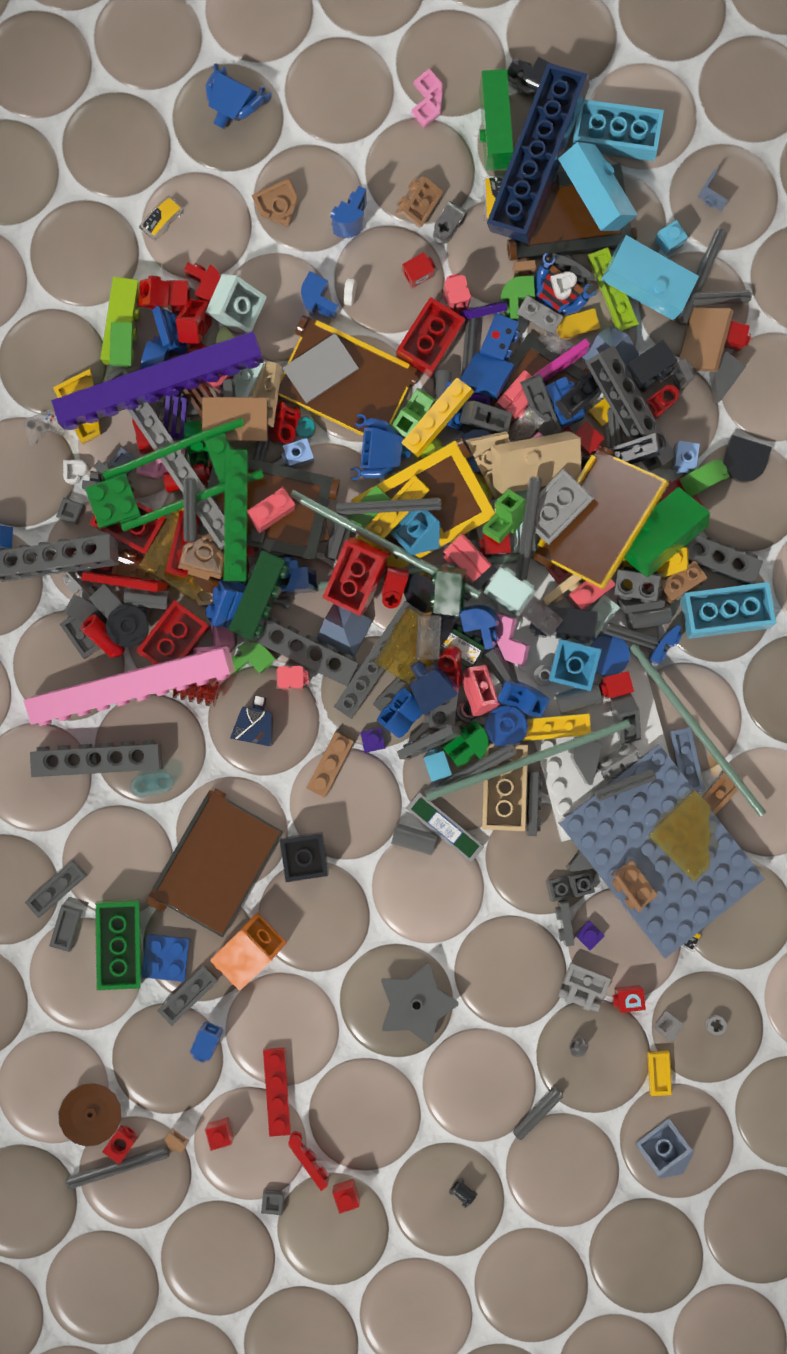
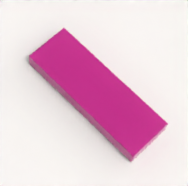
(564, 360)

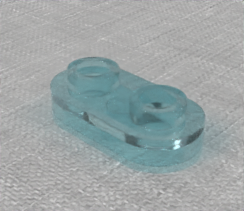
(151, 783)

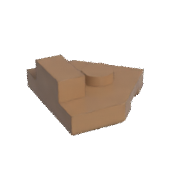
(277, 202)
(202, 558)

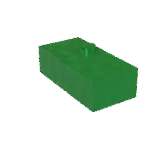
(495, 119)
(667, 531)
(118, 944)

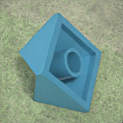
(418, 532)
(574, 665)

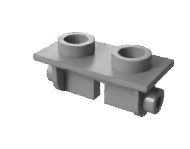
(539, 314)
(74, 582)
(626, 754)

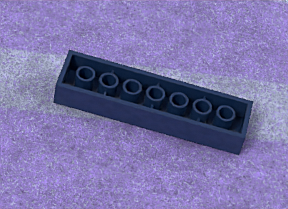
(537, 153)

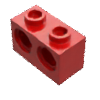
(193, 322)

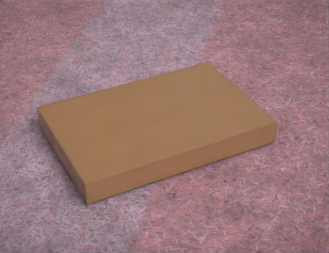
(706, 338)
(226, 409)

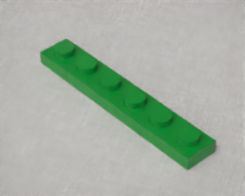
(235, 515)

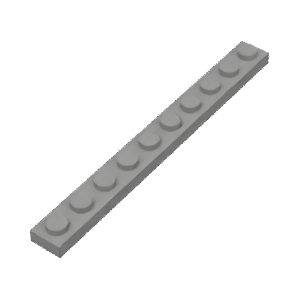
(176, 464)

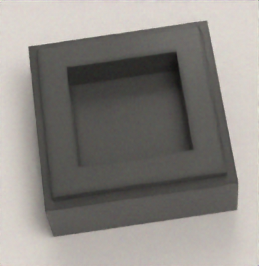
(70, 511)
(272, 1202)

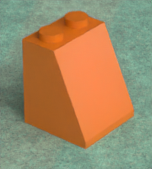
(248, 951)

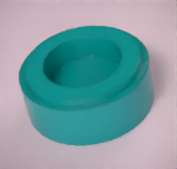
(305, 428)

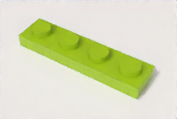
(616, 301)

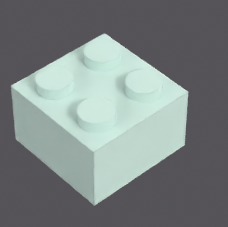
(236, 304)
(509, 590)

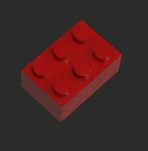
(430, 337)
(138, 538)
(356, 576)
(173, 635)

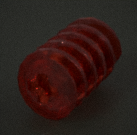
(202, 692)

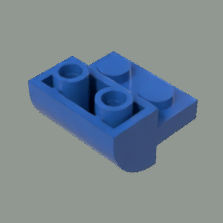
(349, 218)

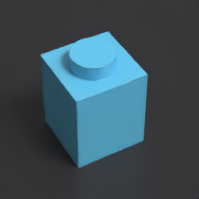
(671, 238)
(436, 765)

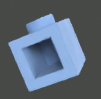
(297, 454)
(685, 458)

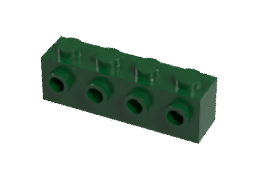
(259, 596)

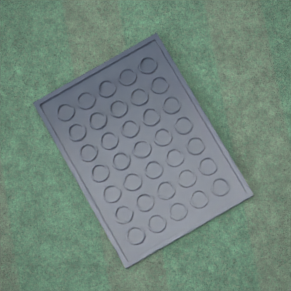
(618, 831)

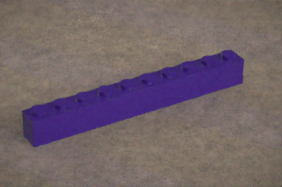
(158, 381)

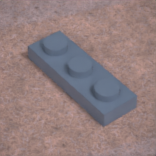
(686, 756)

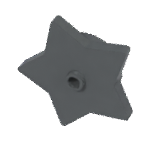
(420, 988)

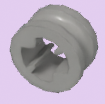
(721, 1021)

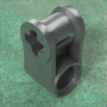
(449, 220)

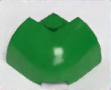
(471, 742)

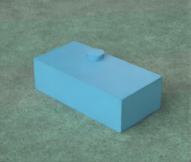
(619, 129)
(597, 186)
(649, 278)
(728, 610)

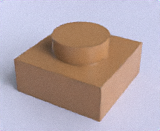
(524, 267)
(176, 1141)

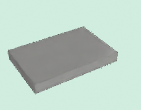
(320, 368)
(559, 505)

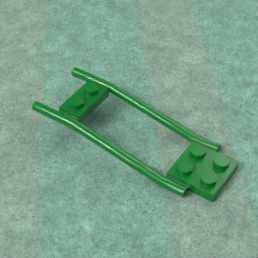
(114, 499)

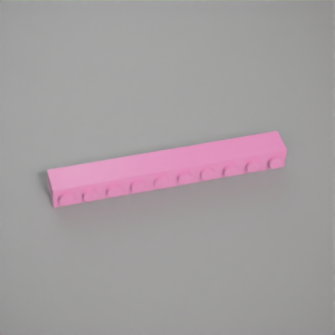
(129, 685)

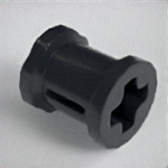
(463, 1192)

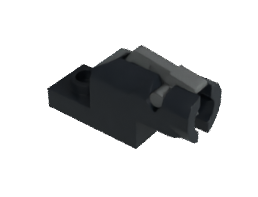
(525, 76)

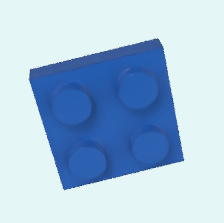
(165, 957)

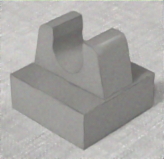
(668, 1026)

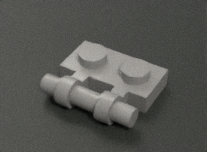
(587, 981)

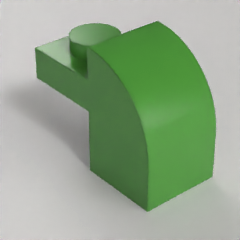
(515, 292)
(413, 412)
(704, 477)
(508, 516)
(255, 654)

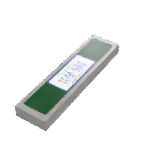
(445, 827)

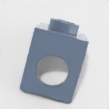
(710, 197)

